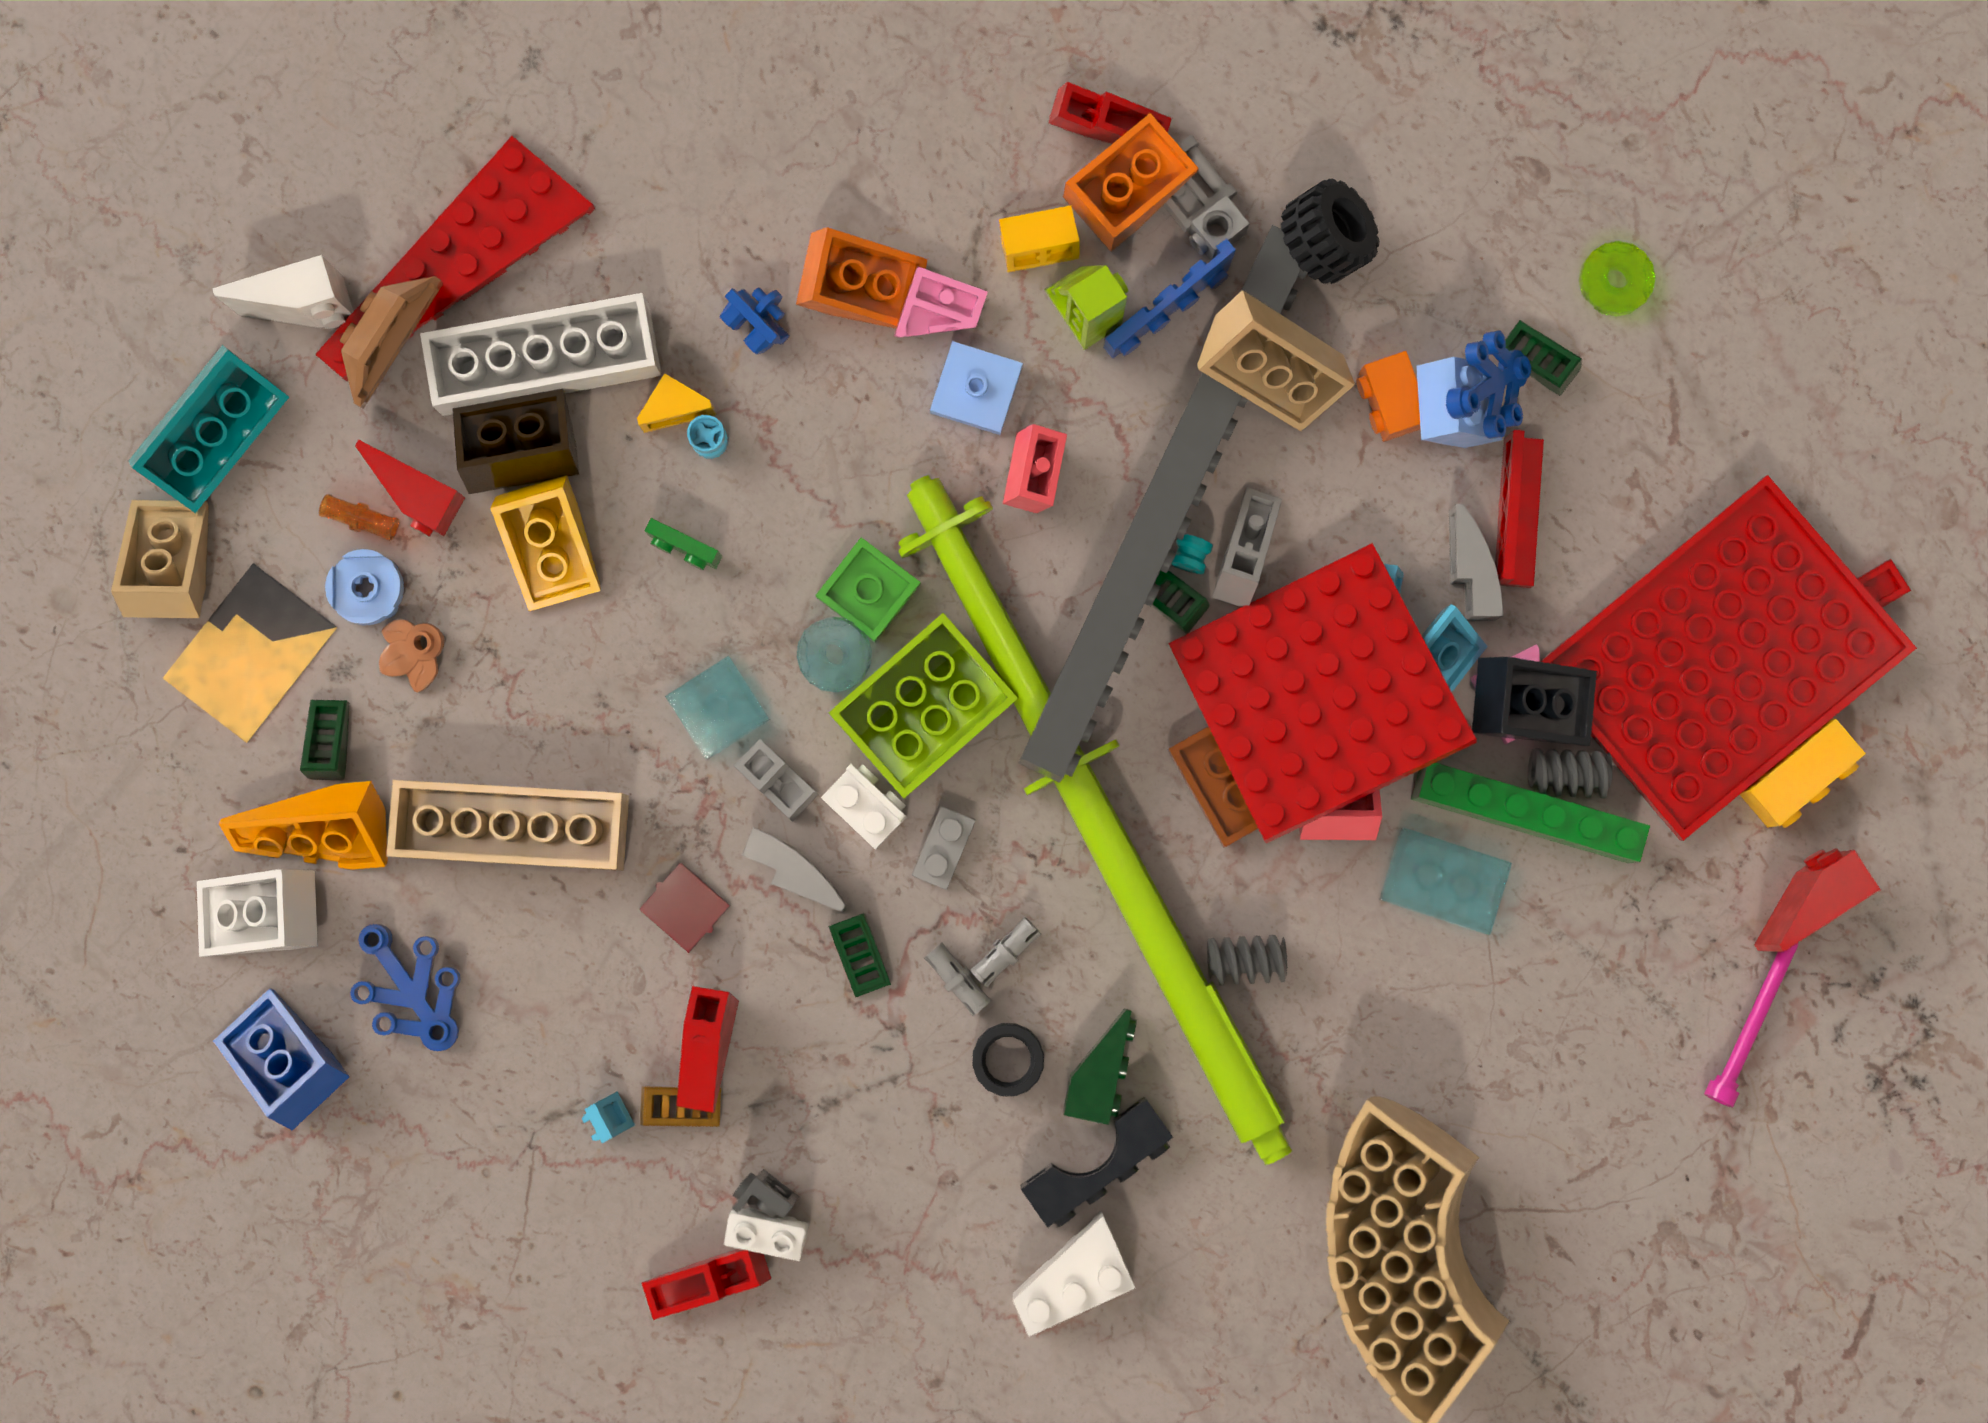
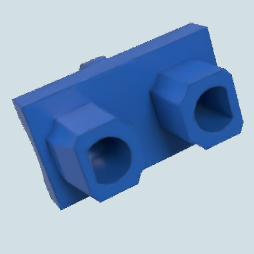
(745, 307)

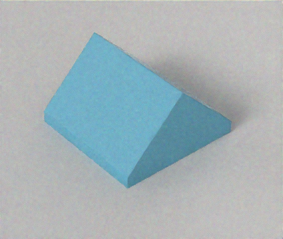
(1453, 644)

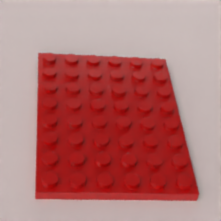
(1729, 656)

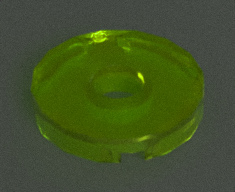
(1629, 261)

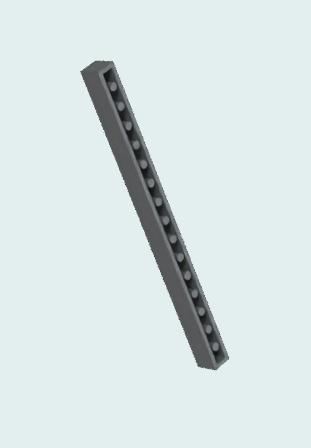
(1148, 543)

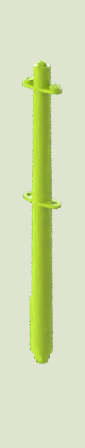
(1192, 999)

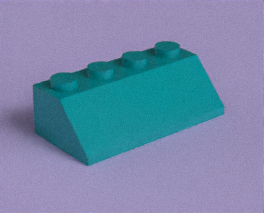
(208, 429)

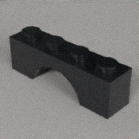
(1058, 1192)

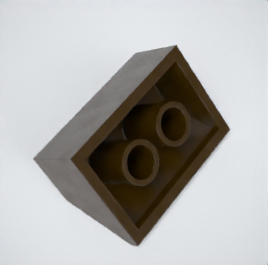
(514, 441)

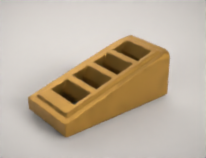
(647, 1107)

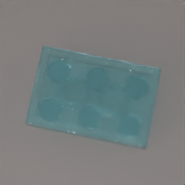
(1445, 881)

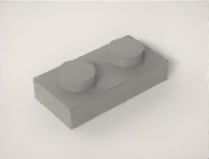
(943, 848)

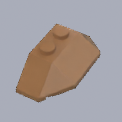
(383, 332)

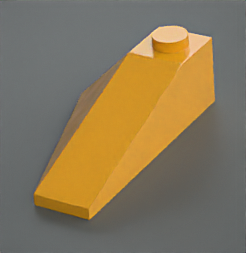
(329, 824)

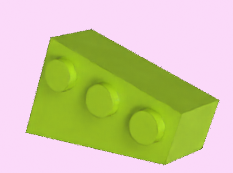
(1090, 302)

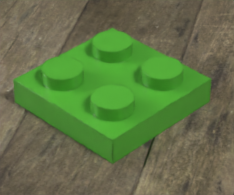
(868, 589)

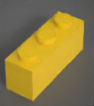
(1804, 775)

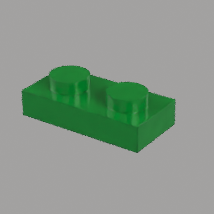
(696, 552)

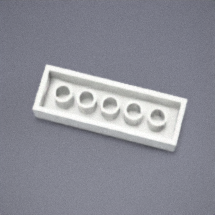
(541, 352)

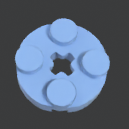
(380, 602)

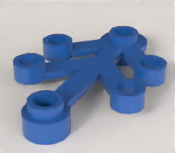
(1511, 371)
(411, 992)

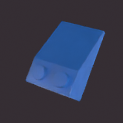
(280, 1060)

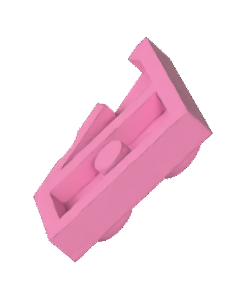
(939, 305)

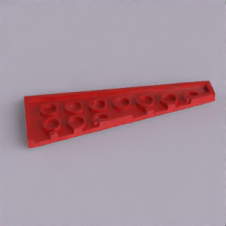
(486, 229)

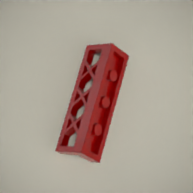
(1519, 510)

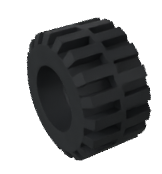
(1330, 231)

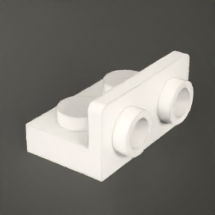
(864, 806)
(765, 1234)

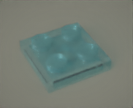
(717, 708)

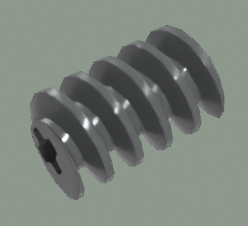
(1570, 771)
(1247, 959)

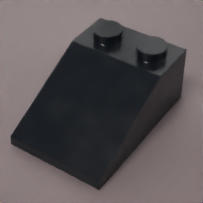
(1534, 701)

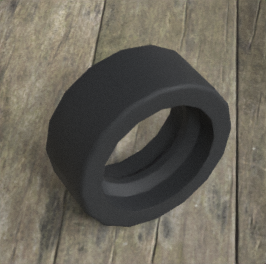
(996, 1086)

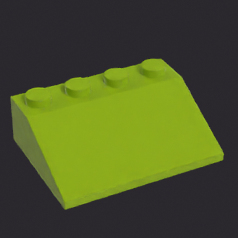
(923, 705)

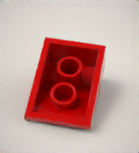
(1816, 896)

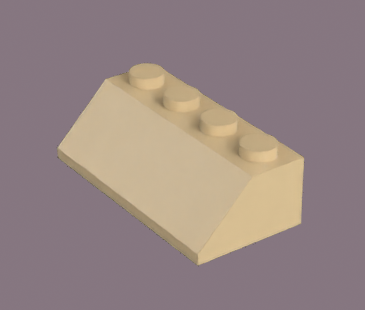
(1273, 362)

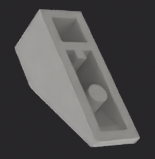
(1247, 548)

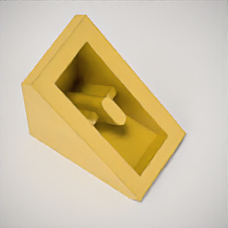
(672, 405)

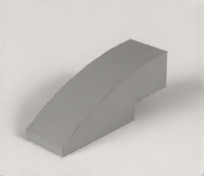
(1473, 566)
(793, 870)

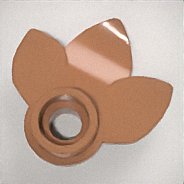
(407, 655)

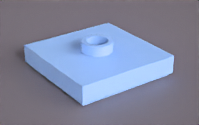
(976, 388)

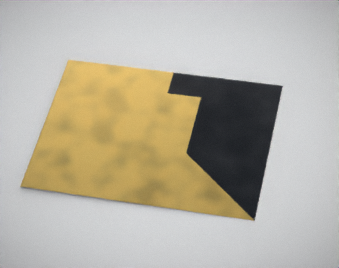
(249, 653)

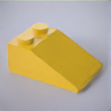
(546, 542)

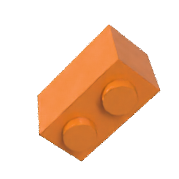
(1392, 395)

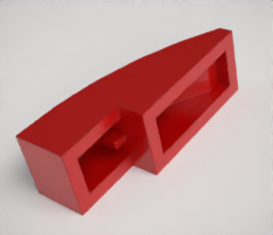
(1097, 115)
(705, 1282)

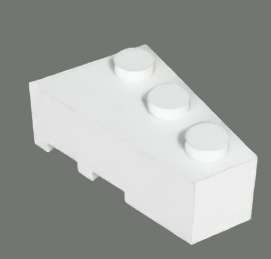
(1074, 1279)

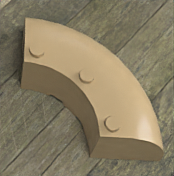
(1403, 1260)

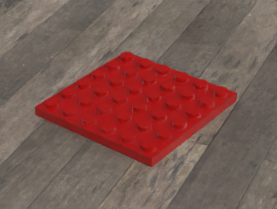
(1321, 693)

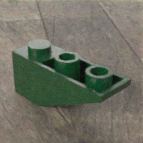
(1095, 1079)

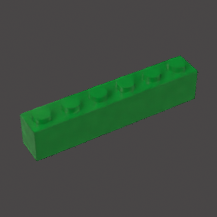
(1531, 812)

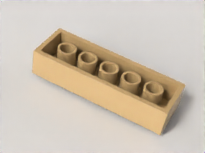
(508, 825)

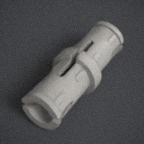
(1005, 952)
(957, 979)

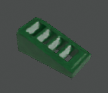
(1561, 355)
(1194, 612)
(338, 754)
(847, 960)

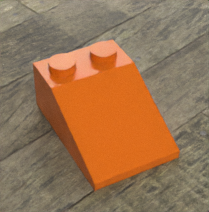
(1129, 182)
(856, 278)

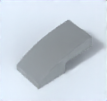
(776, 780)

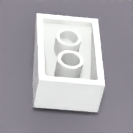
(297, 293)
(257, 912)

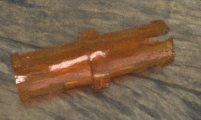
(336, 510)

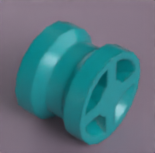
(1191, 554)

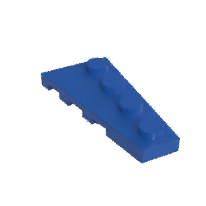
(1201, 275)

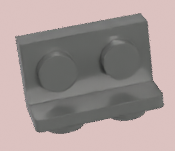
(771, 1194)

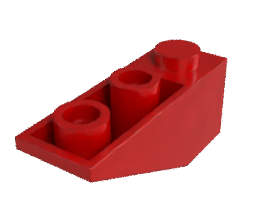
(705, 1047)

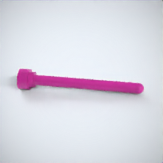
(1724, 1087)

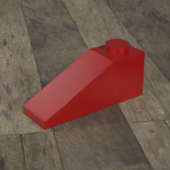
(416, 494)

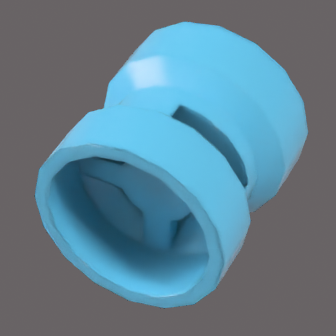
(705, 429)

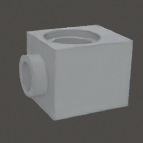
(1223, 214)

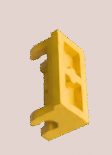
(1039, 238)

